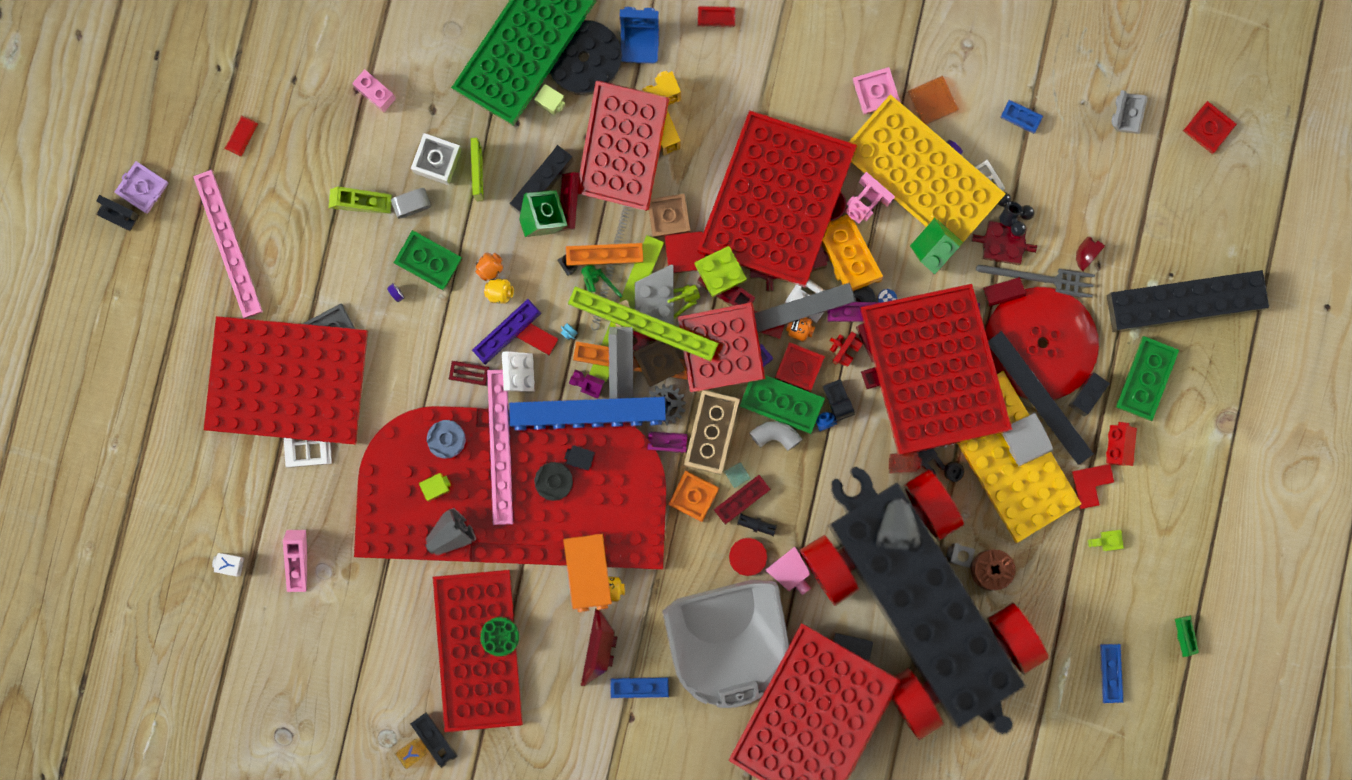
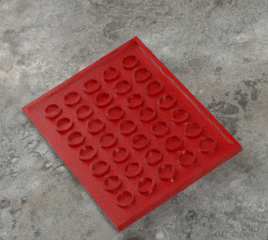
(778, 197)
(935, 369)
(285, 380)
(814, 713)

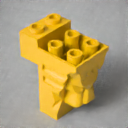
(667, 86)

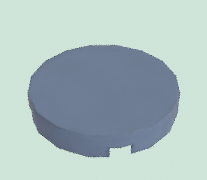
(446, 439)

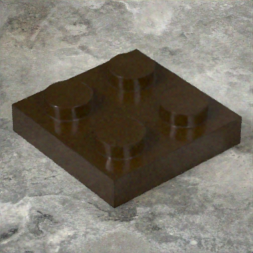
(658, 362)

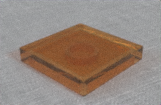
(933, 100)

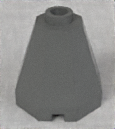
(898, 527)
(449, 533)

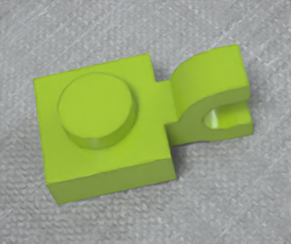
(1109, 540)

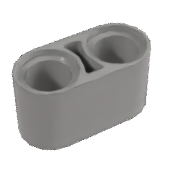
(411, 203)

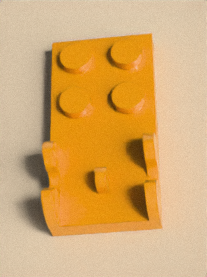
(850, 254)

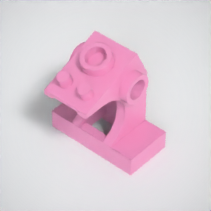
(874, 193)

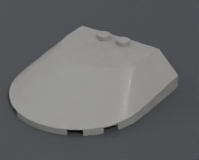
(727, 641)

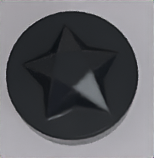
(954, 471)

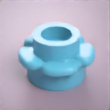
(568, 331)

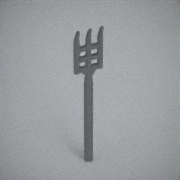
(1057, 280)

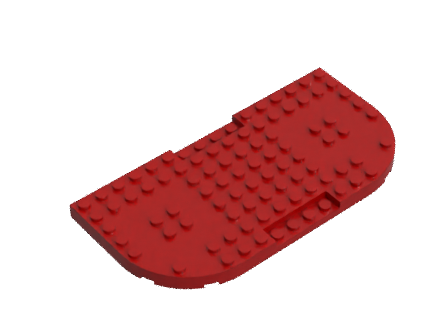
(616, 498)

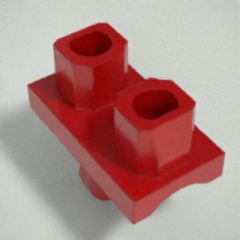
(851, 342)

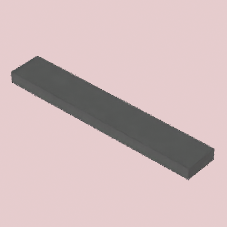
(804, 307)

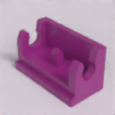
(667, 442)

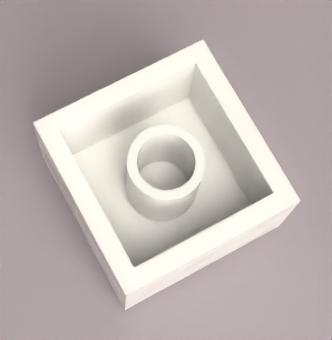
(436, 159)

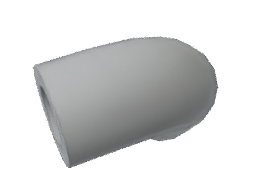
(776, 431)

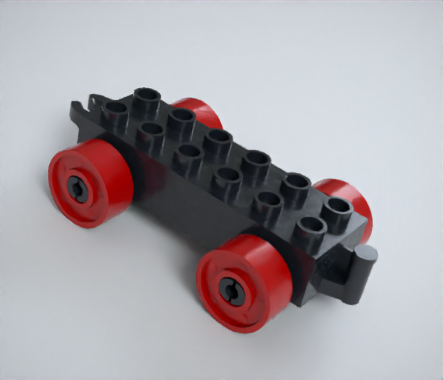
(926, 607)

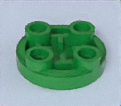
(499, 636)

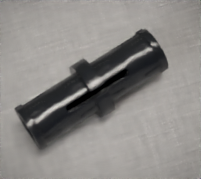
(757, 524)

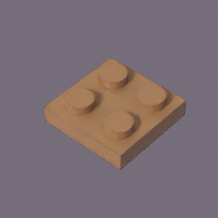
(668, 215)

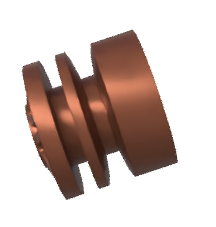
(982, 572)

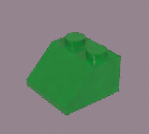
(541, 214)
(935, 245)

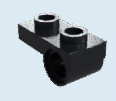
(838, 400)

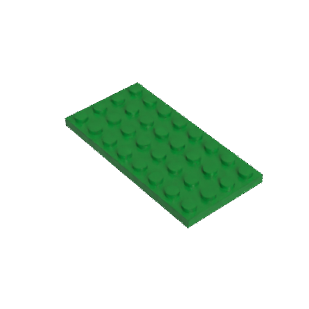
(519, 54)

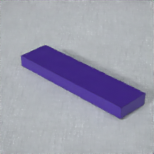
(506, 331)

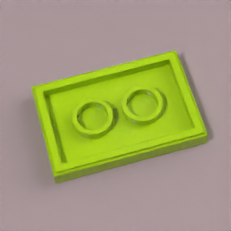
(477, 170)

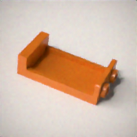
(587, 572)

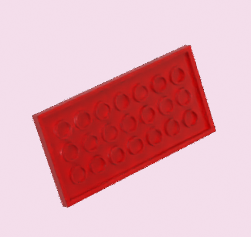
(466, 669)

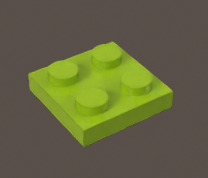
(720, 271)

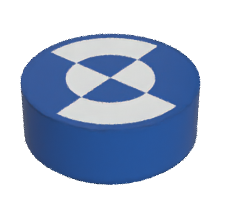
(887, 295)

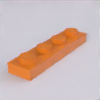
(604, 254)

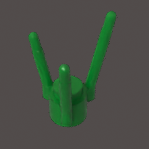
(591, 276)

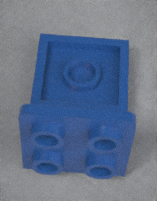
(639, 35)

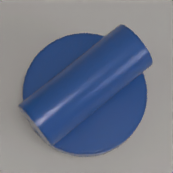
(825, 421)

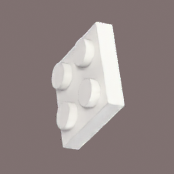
(518, 371)

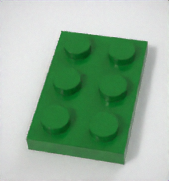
(427, 260)

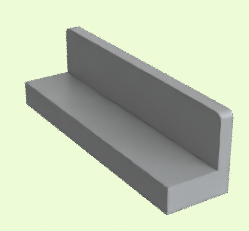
(620, 362)

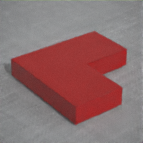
(1086, 482)

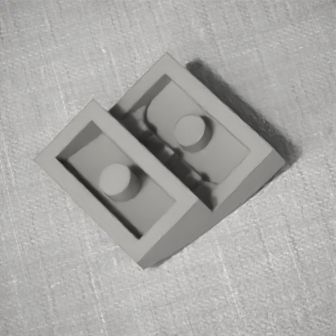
(1027, 440)

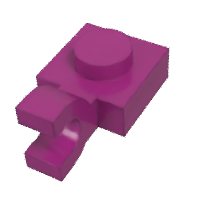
(589, 385)

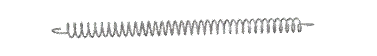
(612, 264)

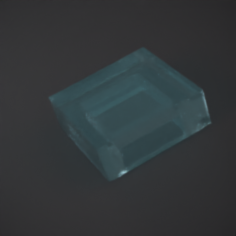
(737, 475)

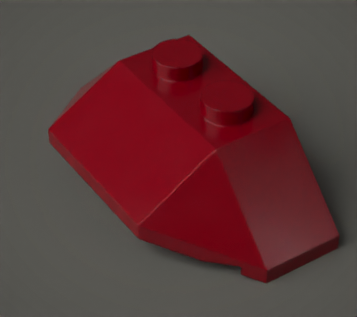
(599, 648)

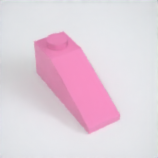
(295, 560)

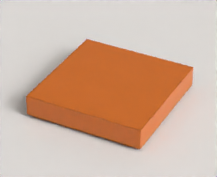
(693, 496)

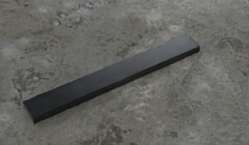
(1040, 398)

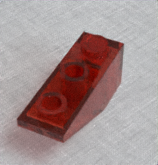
(904, 464)

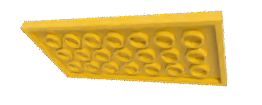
(923, 170)
(1022, 495)

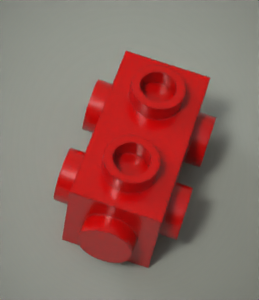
(1121, 444)

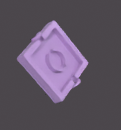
(141, 187)

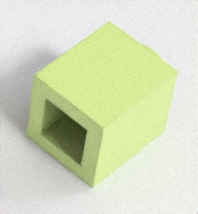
(550, 100)

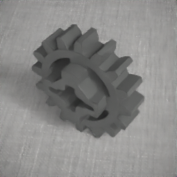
(674, 403)

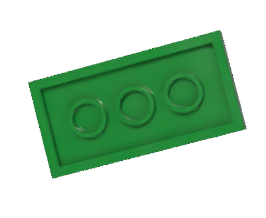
(1147, 378)
(783, 403)

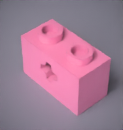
(374, 91)

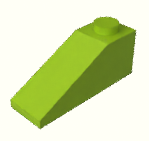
(359, 200)

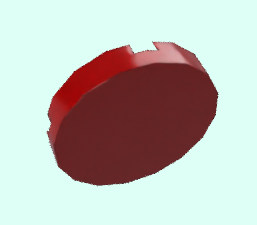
(747, 556)

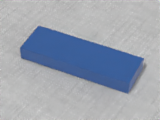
(1111, 673)
(639, 687)

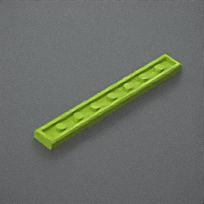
(651, 251)
(642, 323)

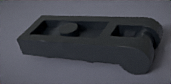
(433, 739)

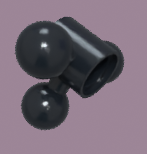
(1012, 212)

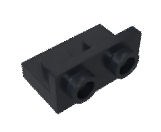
(116, 213)

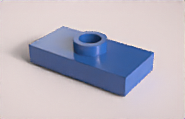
(1021, 116)

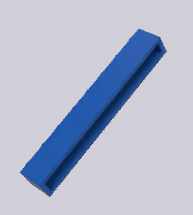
(587, 412)

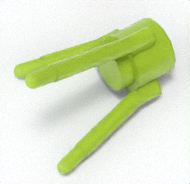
(689, 294)

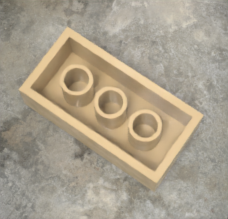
(711, 432)

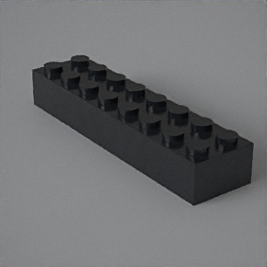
(1187, 301)

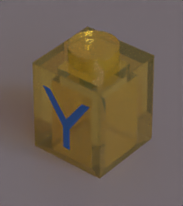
(411, 753)

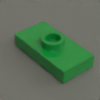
(1186, 636)

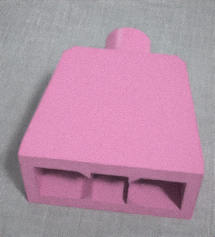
(790, 571)

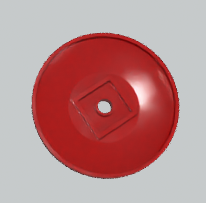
(1065, 326)

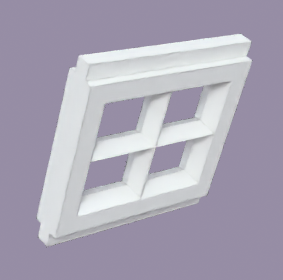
(290, 454)

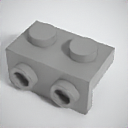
(1129, 112)

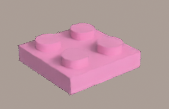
(874, 89)

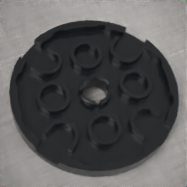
(603, 60)

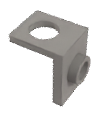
(952, 554)

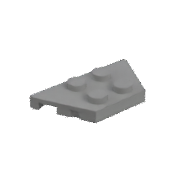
(653, 293)

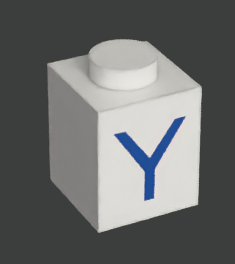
(228, 564)

